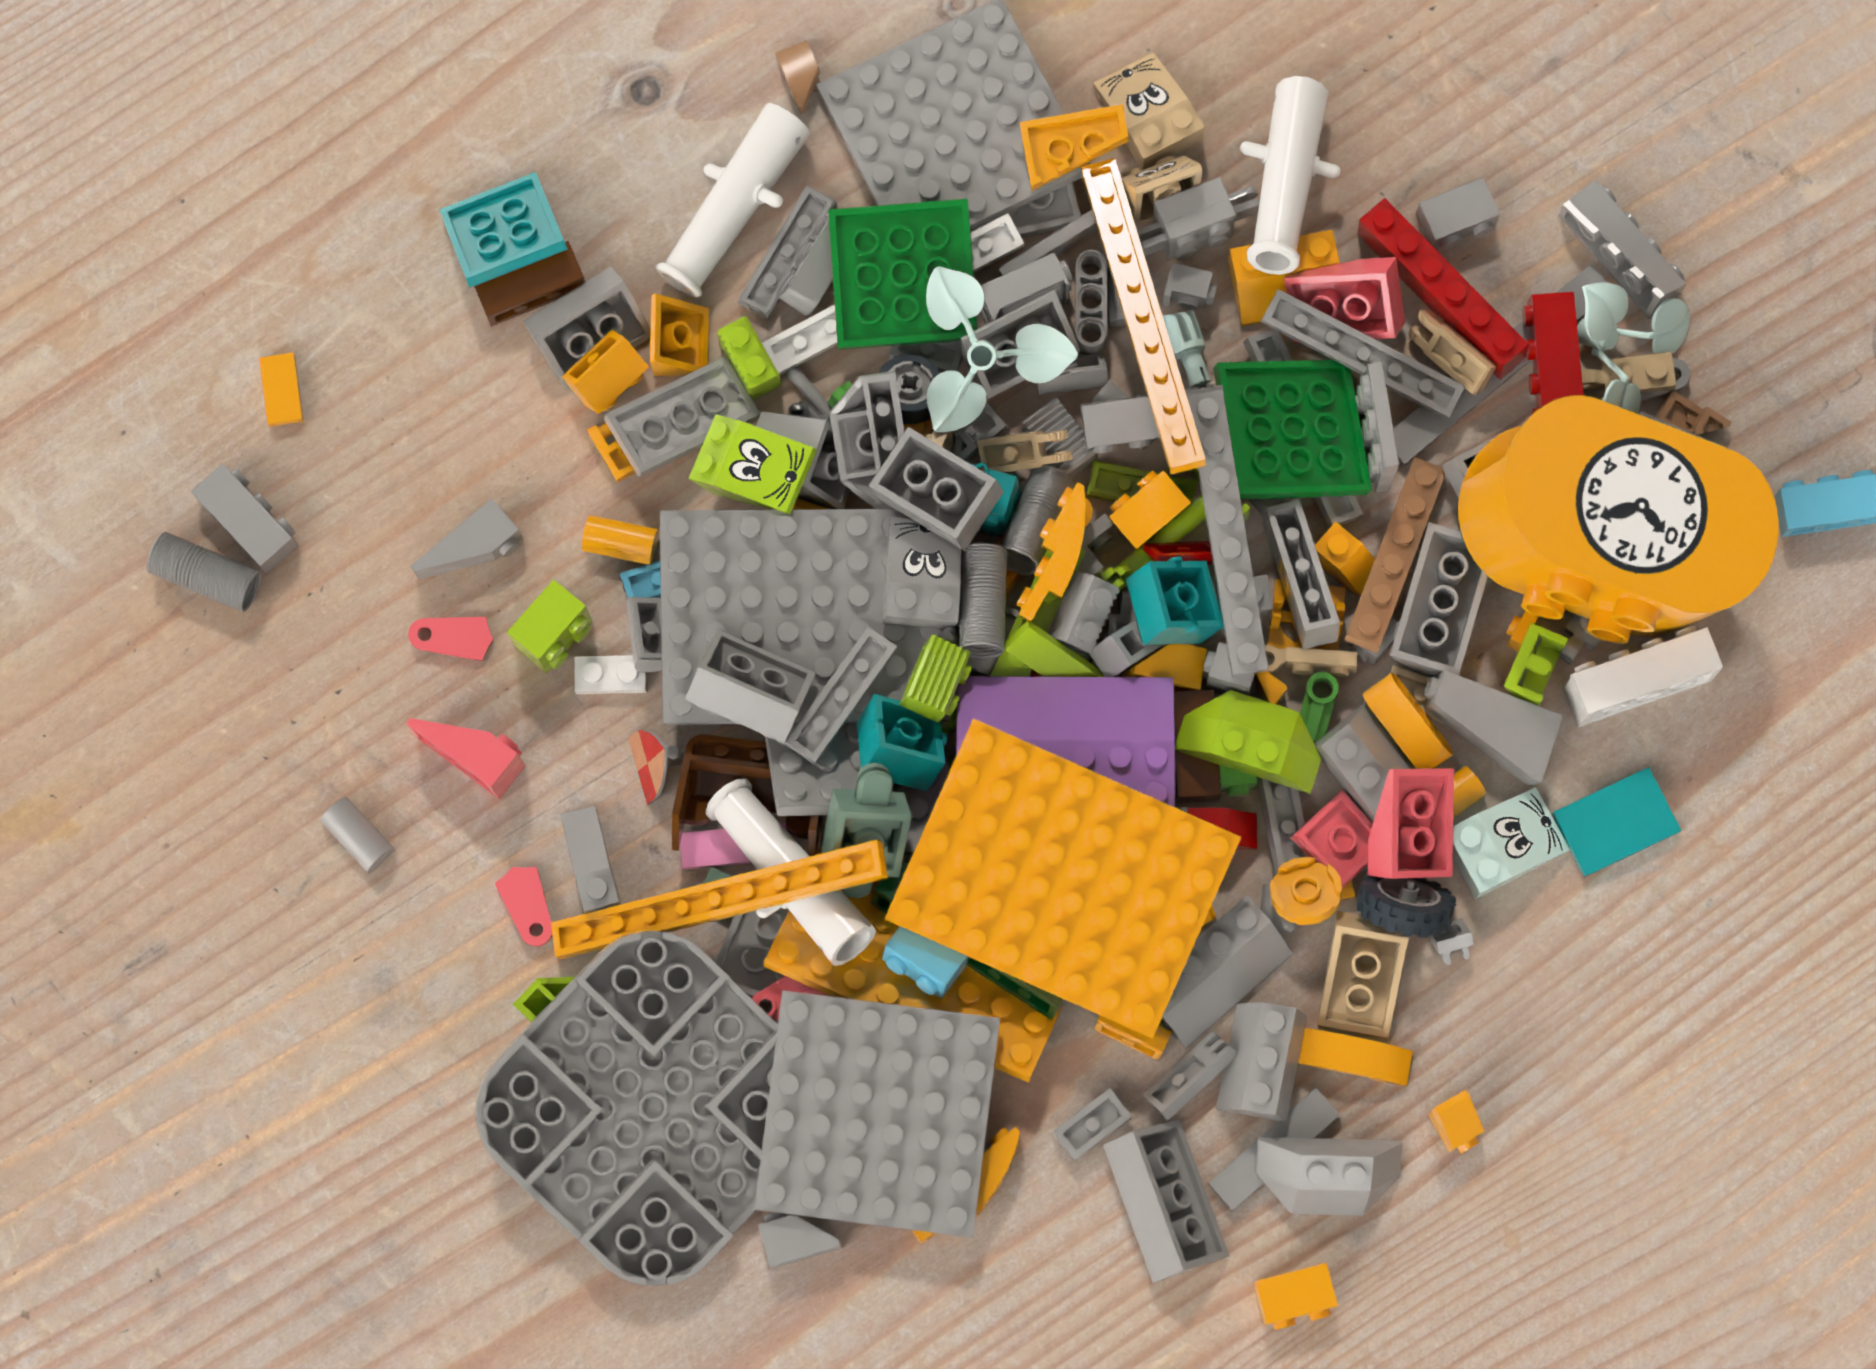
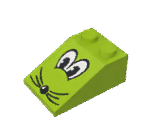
(752, 465)

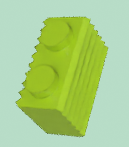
(748, 357)
(936, 679)

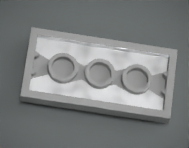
(679, 415)

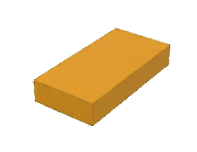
(281, 389)

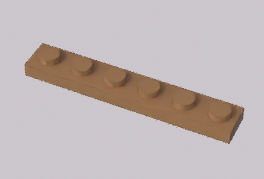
(1395, 555)

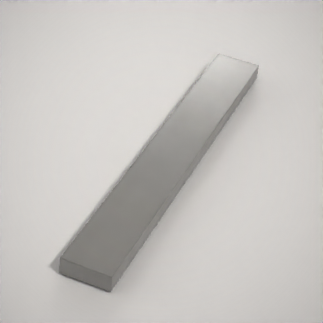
(1425, 427)

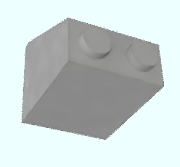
(823, 479)

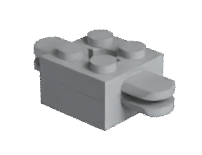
(1196, 219)

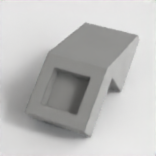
(1096, 537)

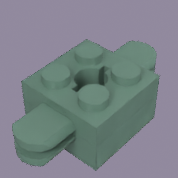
(869, 815)

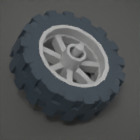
(1406, 905)

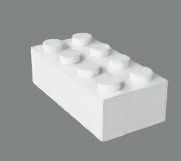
(1642, 676)

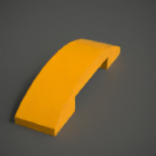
(1355, 1056)

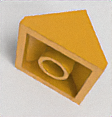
(678, 336)

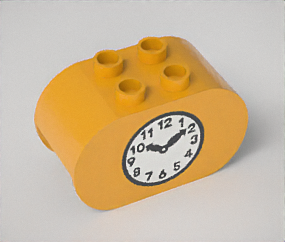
(1617, 519)

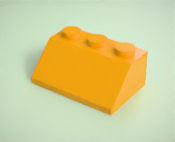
(1256, 289)

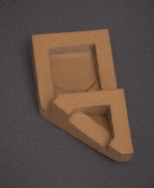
(800, 72)
(1689, 416)

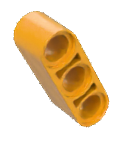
(1407, 723)

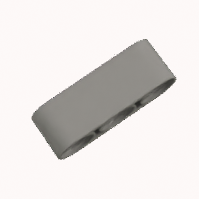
(810, 271)
(1095, 287)

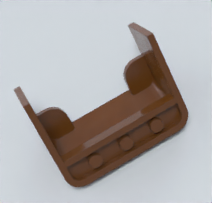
(718, 760)

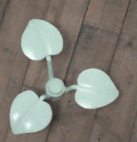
(1608, 305)
(955, 399)

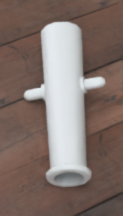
(1288, 172)
(734, 197)
(828, 917)

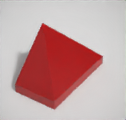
(1187, 550)

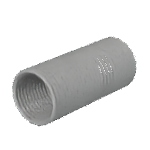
(1030, 516)
(213, 574)
(982, 610)

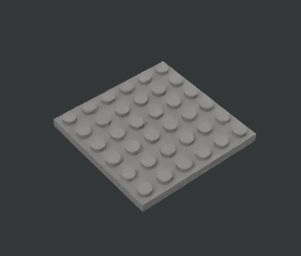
(946, 116)
(877, 1113)

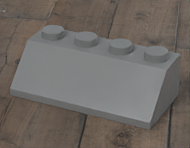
(1439, 605)
(1223, 969)
(1165, 1200)

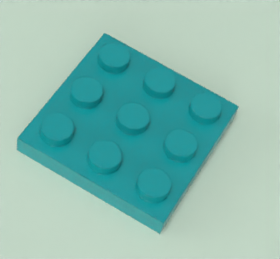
(503, 229)

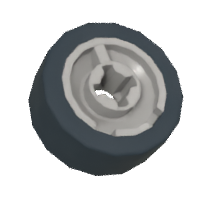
(914, 372)

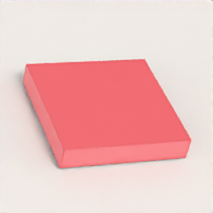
(1337, 837)

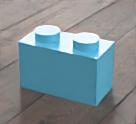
(924, 961)

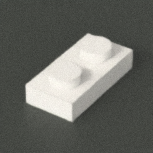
(608, 675)

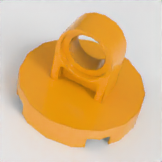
(1306, 891)

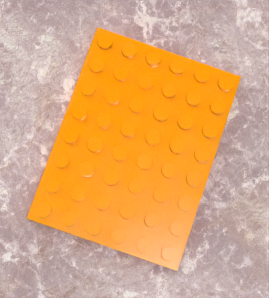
(1062, 878)

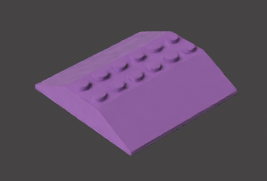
(1097, 722)

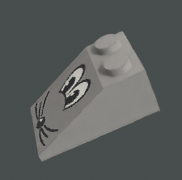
(920, 577)

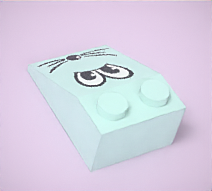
(1506, 842)

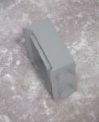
(1024, 286)

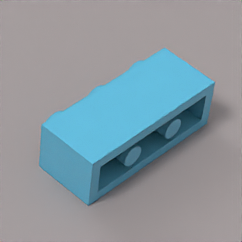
(1827, 504)

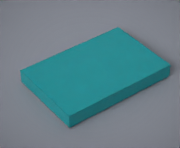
(1616, 822)

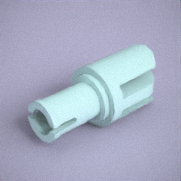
(1188, 345)

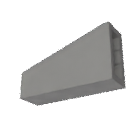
(1496, 723)

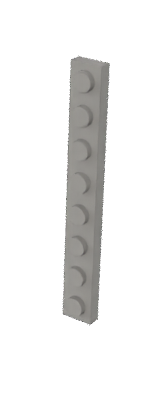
(1228, 536)

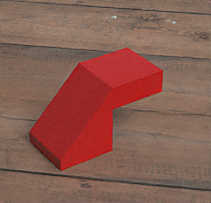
(1235, 821)

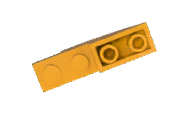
(1064, 540)
(994, 1169)

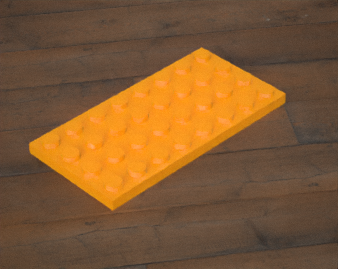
(867, 978)

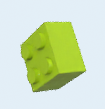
(550, 627)

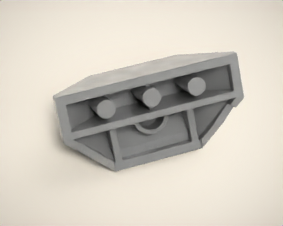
(865, 431)
(1328, 1173)

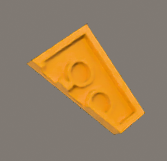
(1070, 140)

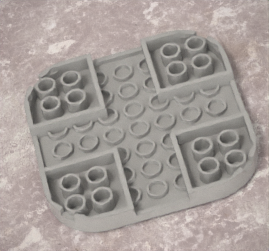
(638, 1107)

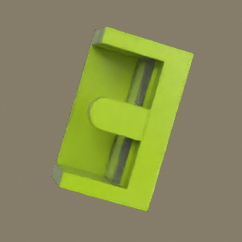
(1534, 664)

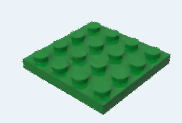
(884, 268)
(1294, 429)

